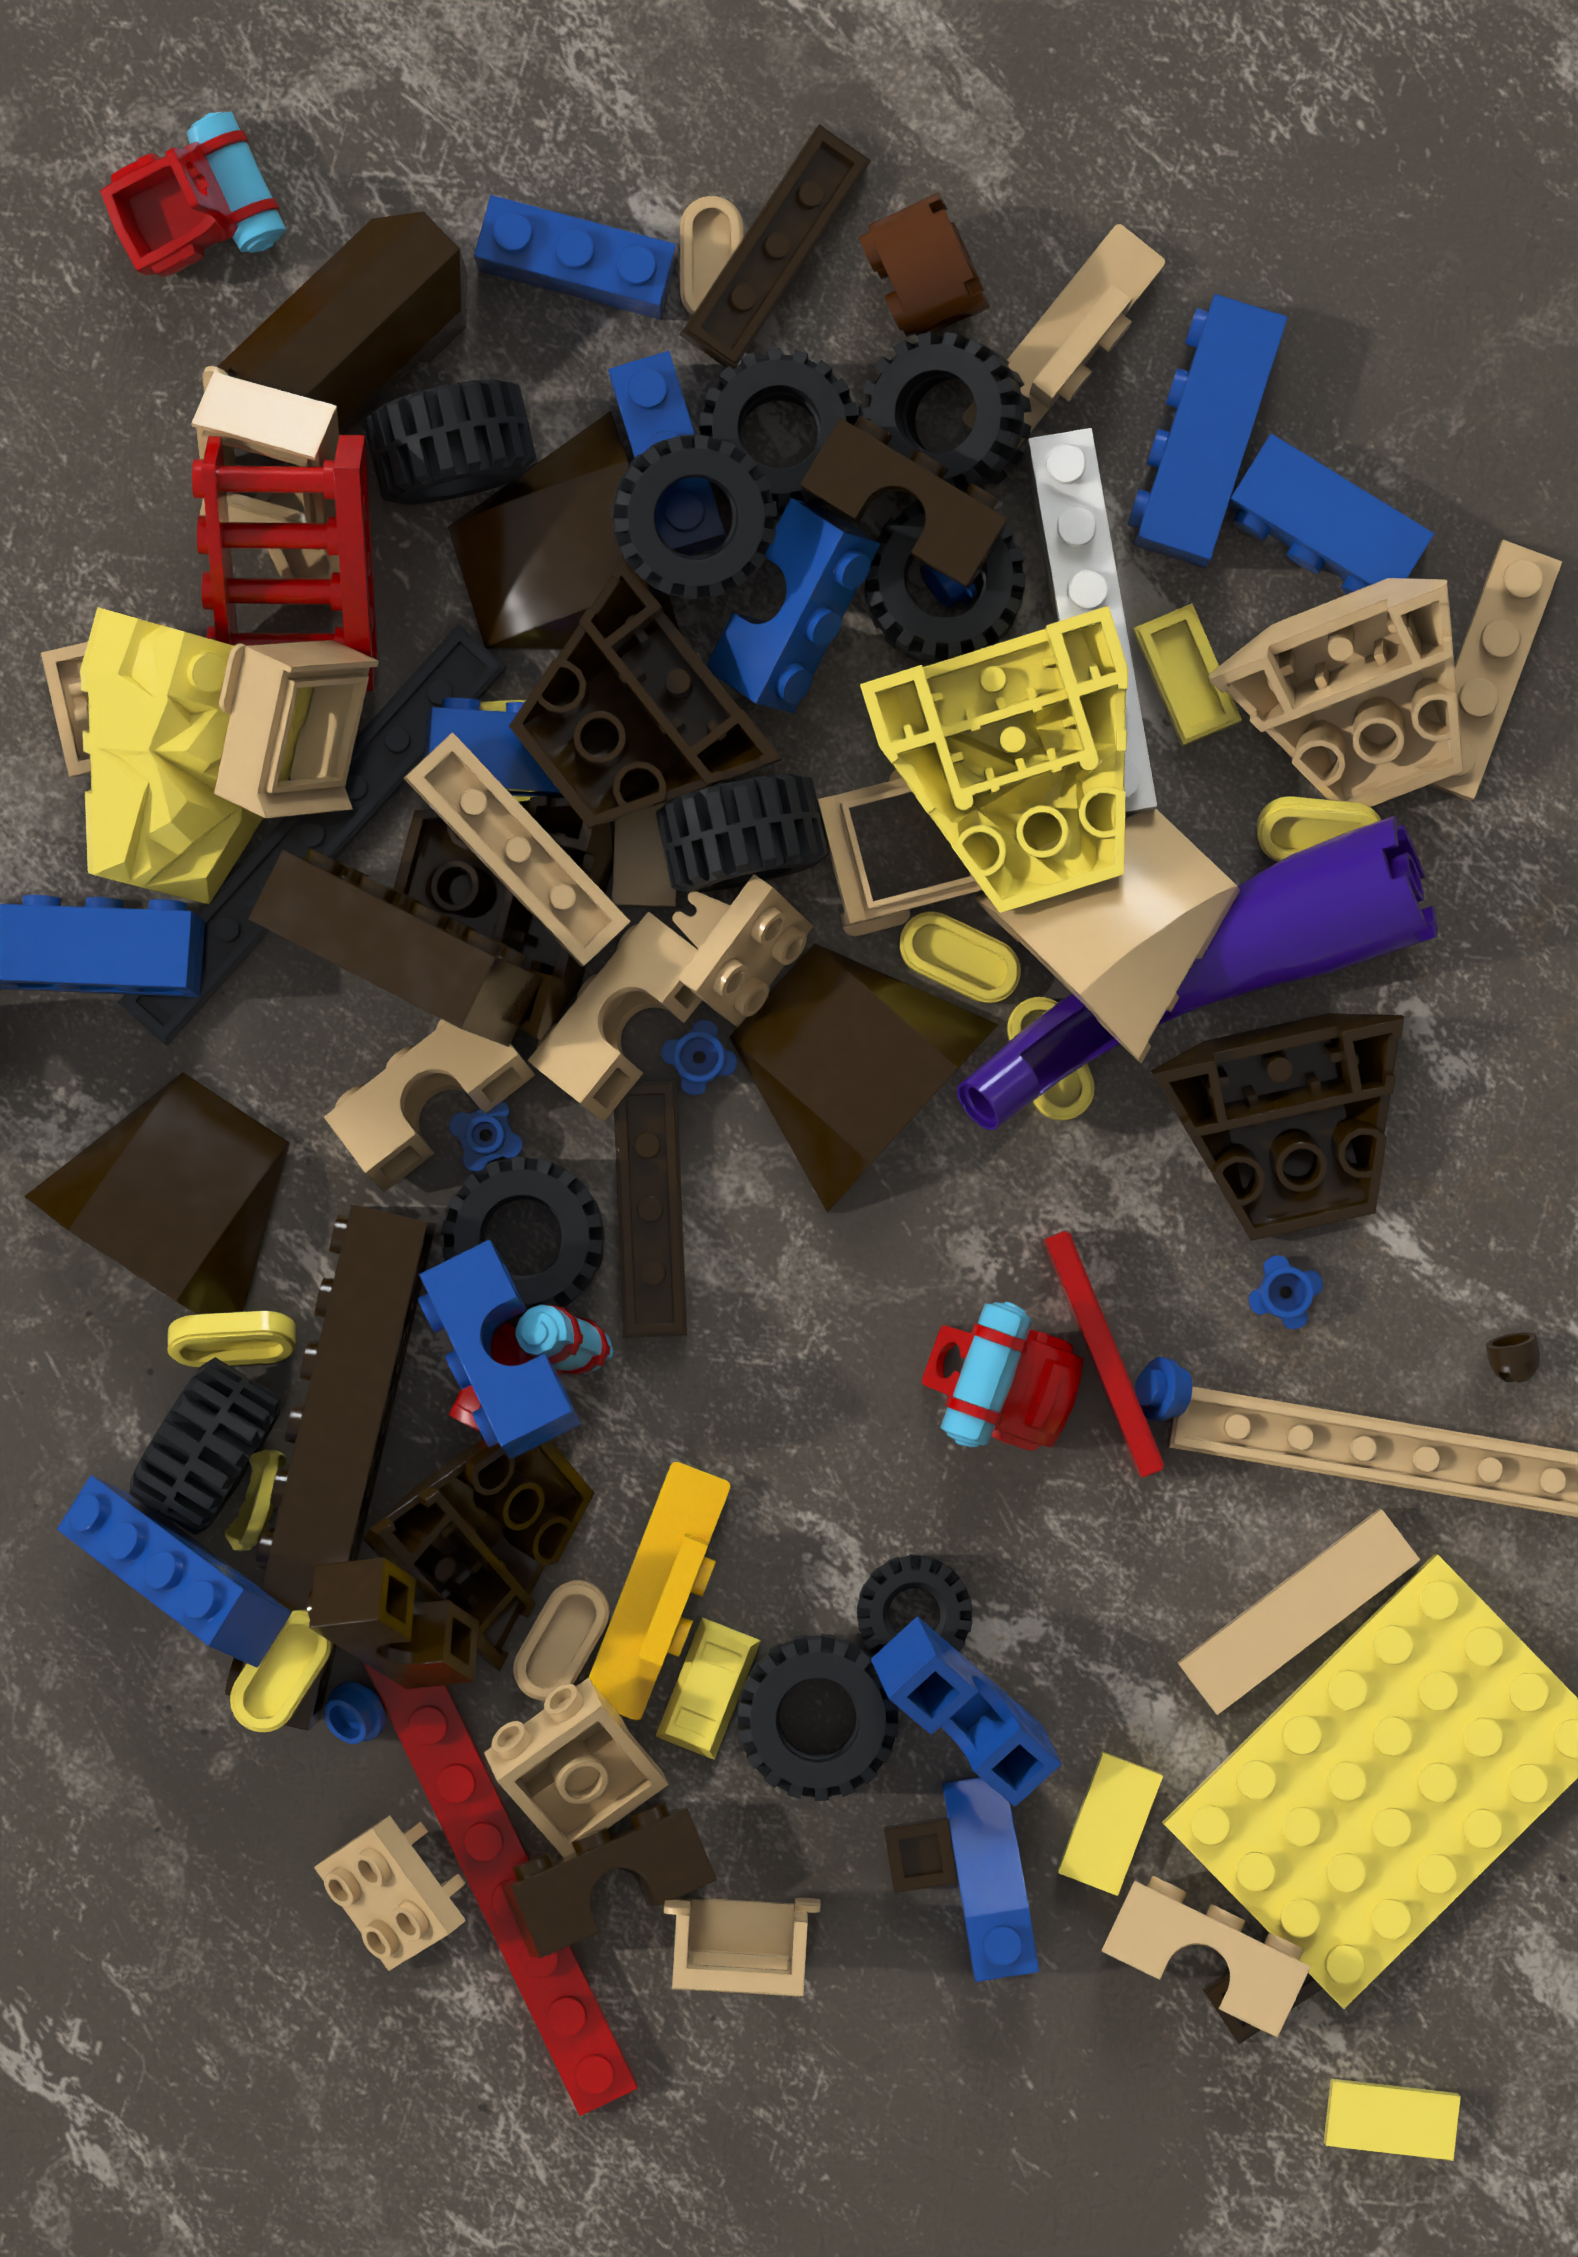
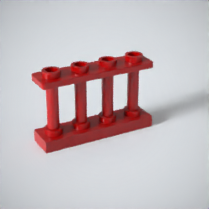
(343, 536)

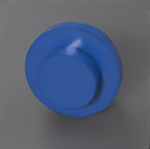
(1163, 1389)
(354, 1713)

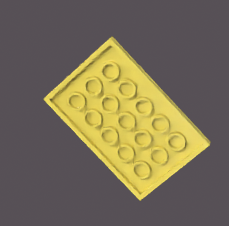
(1386, 1780)

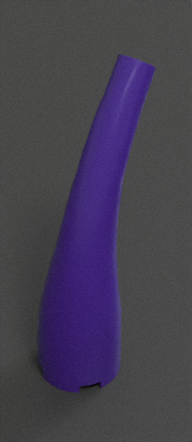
(1287, 924)

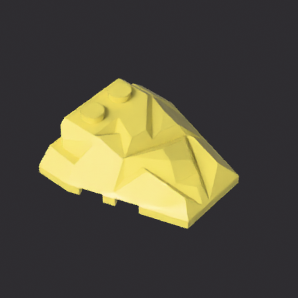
(1018, 755)
(158, 758)

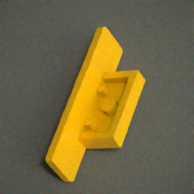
(657, 1588)

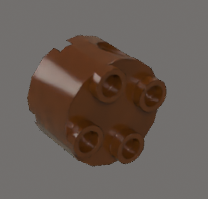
(926, 266)

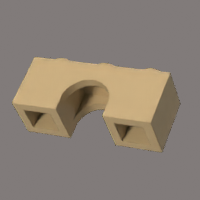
(585, 1046)
(382, 1117)
(1157, 1926)

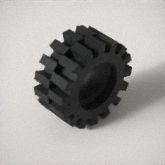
(908, 1573)

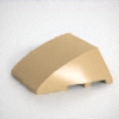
(1358, 690)
(1130, 936)

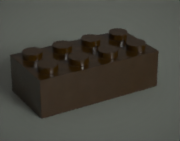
(397, 944)

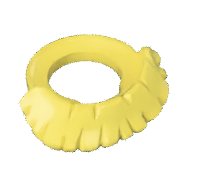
(256, 1510)

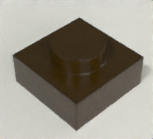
(920, 1854)

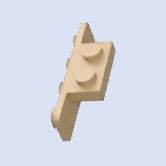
(1080, 321)

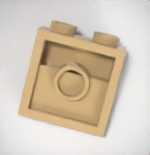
(573, 1765)

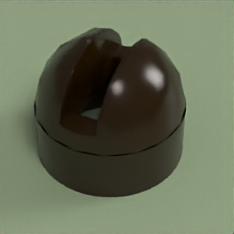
(1514, 1356)

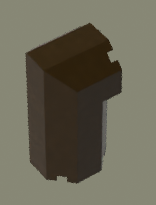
(362, 318)

